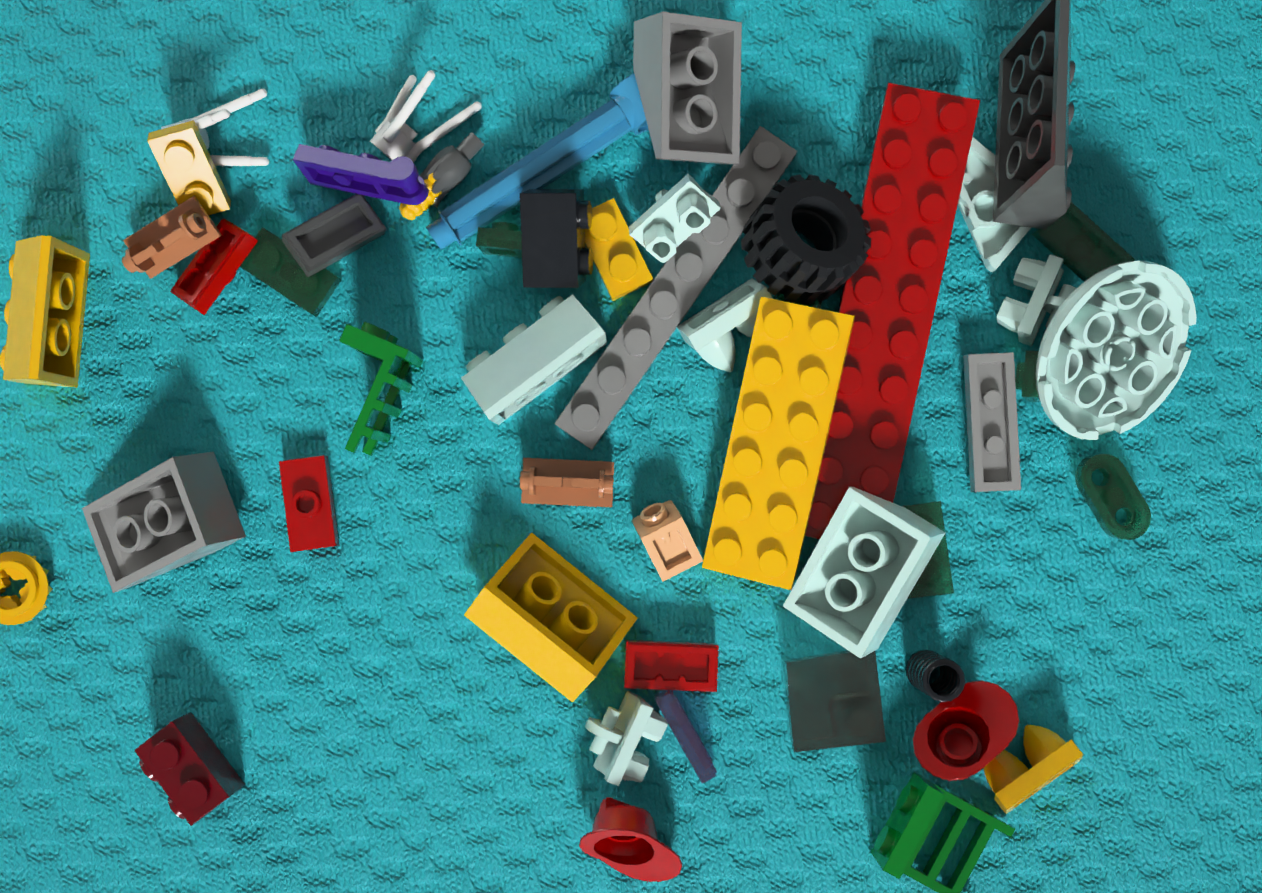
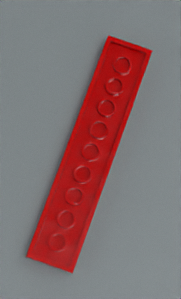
(894, 293)

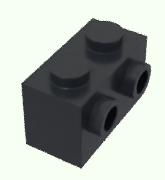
(555, 238)

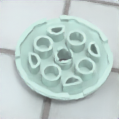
(1115, 349)

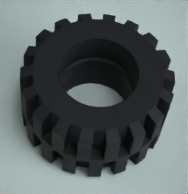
(825, 219)

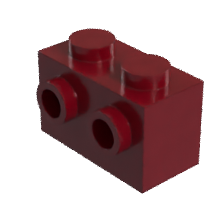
(188, 768)

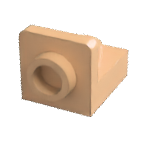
(666, 539)

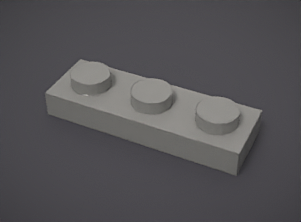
(992, 422)

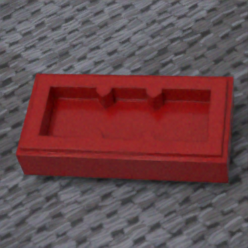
(214, 267)
(309, 503)
(671, 666)

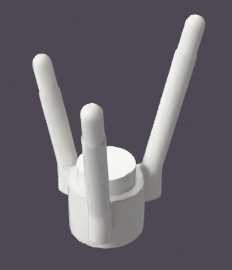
(219, 114)
(396, 137)

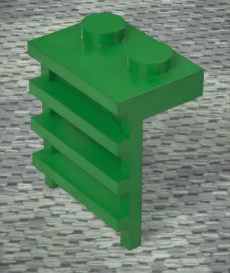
(393, 371)
(910, 825)

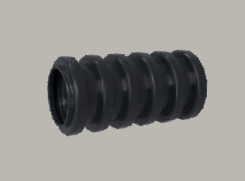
(949, 683)

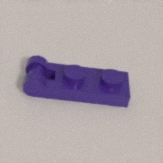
(362, 174)

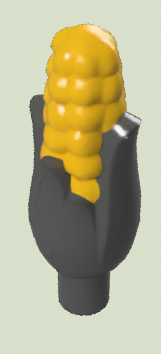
(444, 174)

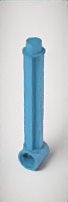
(543, 165)

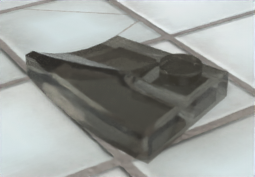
(833, 701)

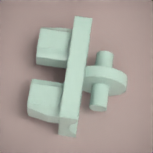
(674, 218)
(1043, 280)
(619, 735)

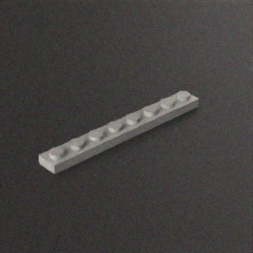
(674, 291)

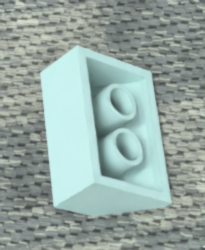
(533, 358)
(863, 570)

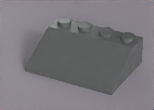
(1035, 121)

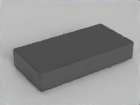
(333, 234)

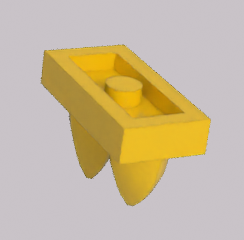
(1049, 759)

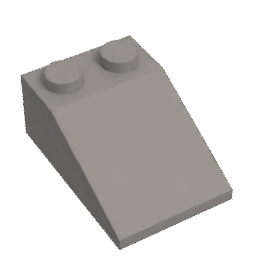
(690, 85)
(163, 520)

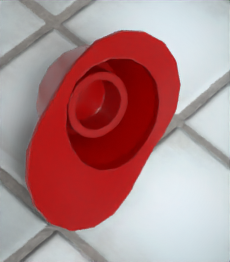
(966, 732)
(629, 843)

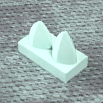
(711, 328)

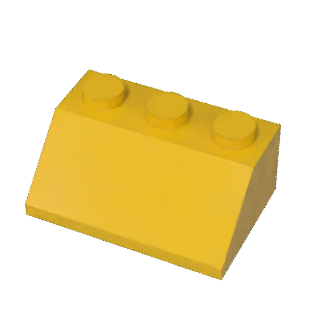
(45, 312)
(551, 617)

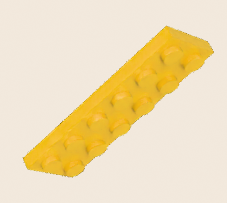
(777, 442)

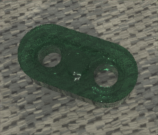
(1112, 494)

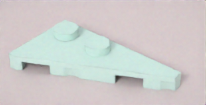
(976, 204)

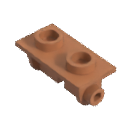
(169, 239)
(567, 482)

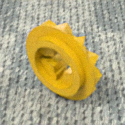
(33, 595)

